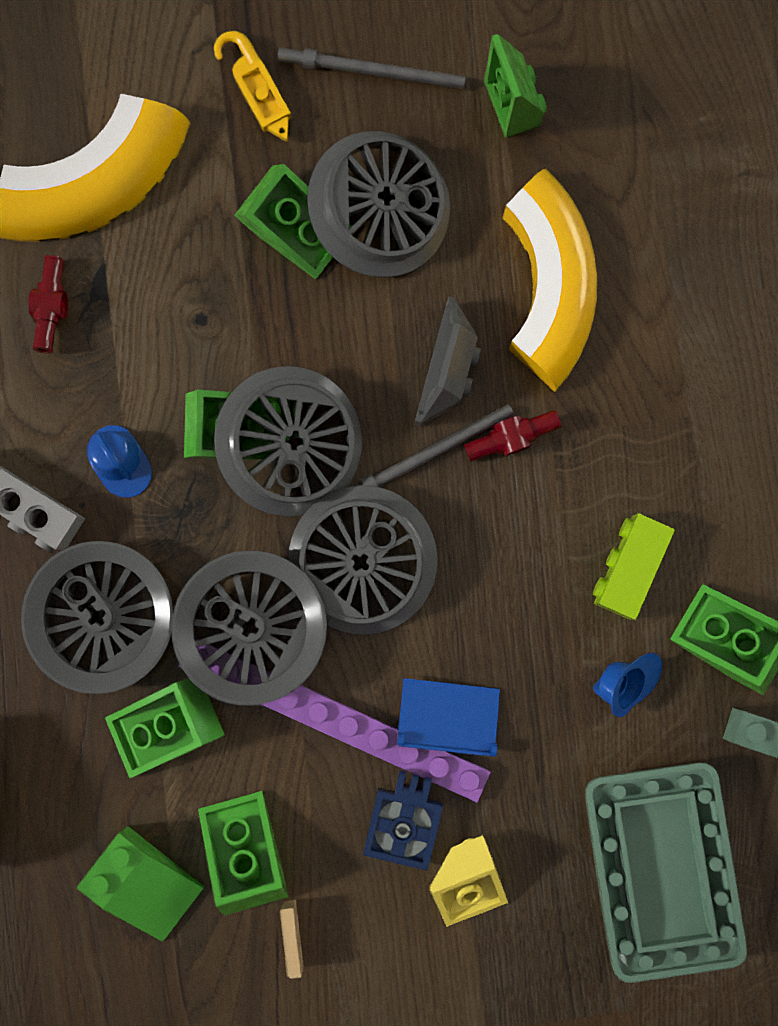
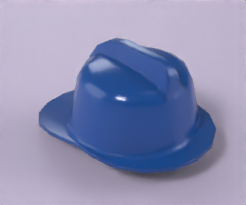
(119, 461)
(628, 683)

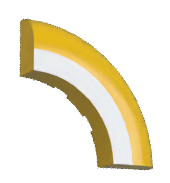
(97, 180)
(561, 275)

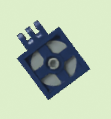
(404, 824)

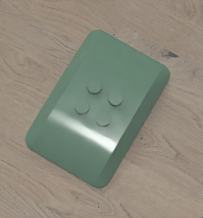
(665, 872)

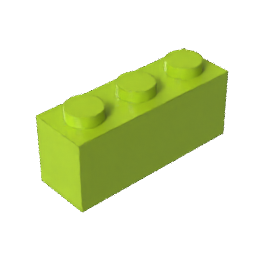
(632, 566)

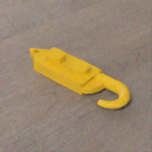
(257, 85)

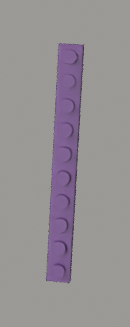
(363, 732)

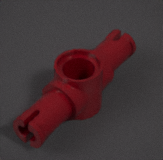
(48, 304)
(512, 435)

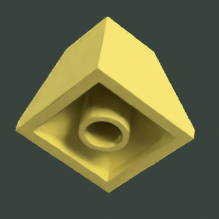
(467, 882)

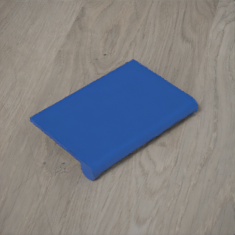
(448, 717)

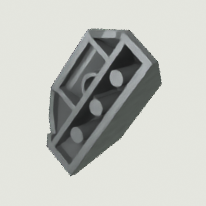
(449, 365)

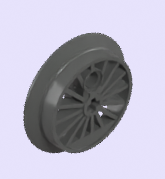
(330, 208)
(301, 387)
(340, 611)
(300, 653)
(134, 659)

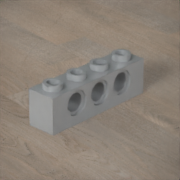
(61, 522)

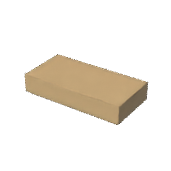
(291, 939)

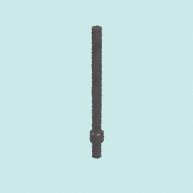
(311, 59)
(437, 448)

